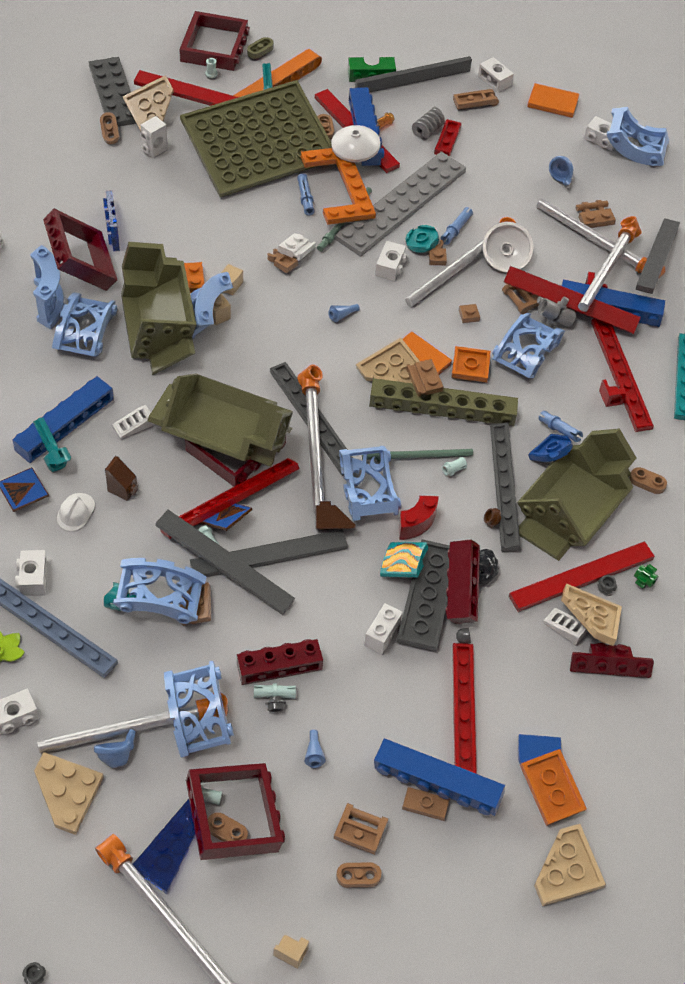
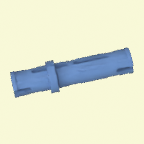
(308, 206)
(453, 229)
(555, 423)

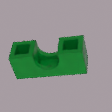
(359, 69)

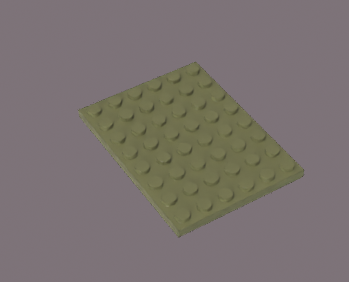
(255, 137)

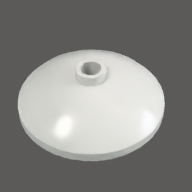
(355, 143)
(514, 238)

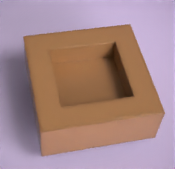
(469, 313)

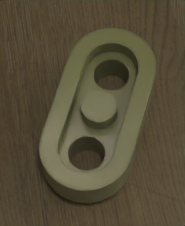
(260, 47)

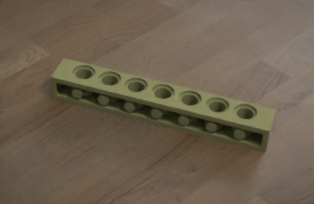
(449, 403)

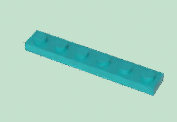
(679, 405)

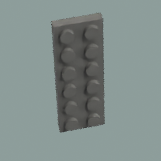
(111, 86)
(426, 600)

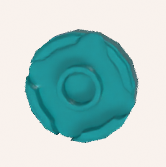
(422, 239)

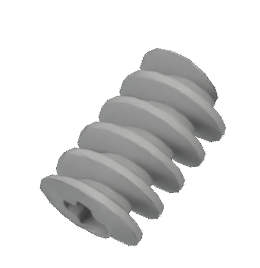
(428, 123)

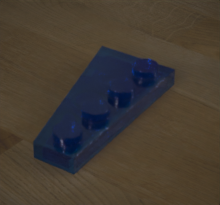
(110, 215)
(164, 855)

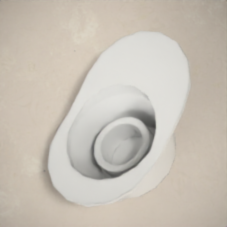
(75, 511)

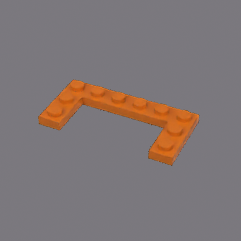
(361, 204)

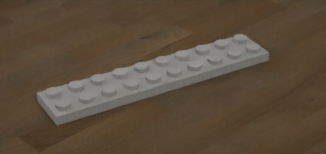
(401, 203)

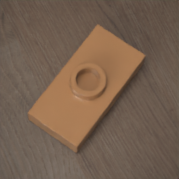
(425, 804)

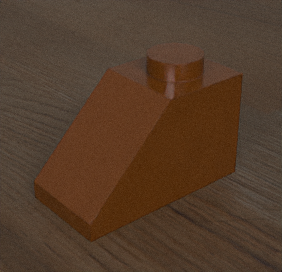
(120, 479)
(331, 517)

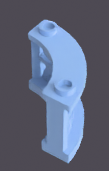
(651, 138)
(49, 291)
(204, 299)
(102, 313)
(522, 326)
(362, 507)
(139, 569)
(185, 680)

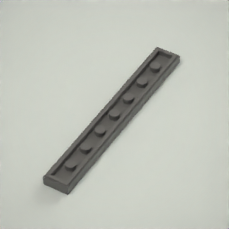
(415, 74)
(657, 256)
(293, 390)
(505, 487)
(280, 551)
(225, 562)

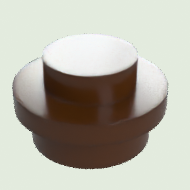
(492, 517)

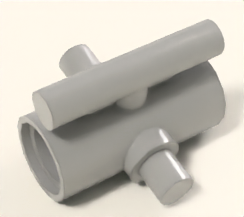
(556, 312)

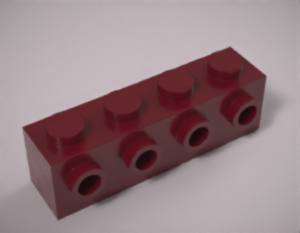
(463, 581)
(279, 661)

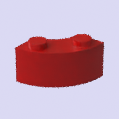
(418, 518)

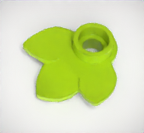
(10, 647)

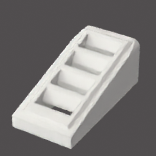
(137, 414)
(569, 634)

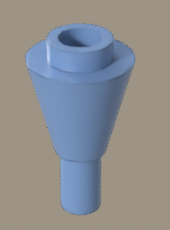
(338, 312)
(314, 754)

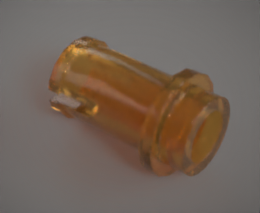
(388, 118)

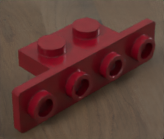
(611, 661)

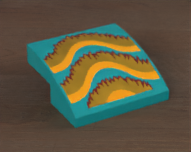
(403, 559)

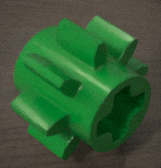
(646, 576)

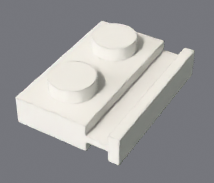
(296, 246)

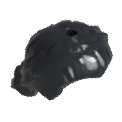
(489, 565)

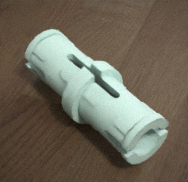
(268, 691)

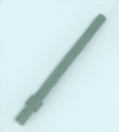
(329, 237)
(423, 454)

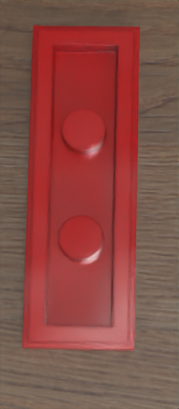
(448, 137)

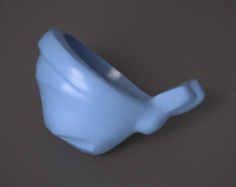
(561, 169)
(116, 753)

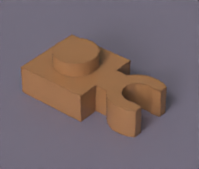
(437, 255)
(282, 261)

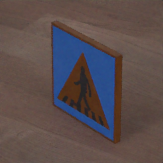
(23, 489)
(228, 517)

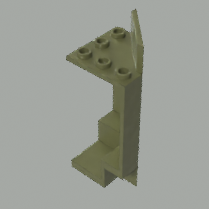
(157, 306)
(222, 418)
(577, 493)

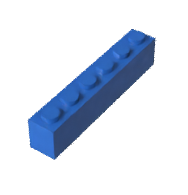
(363, 115)
(648, 308)
(65, 417)
(439, 777)

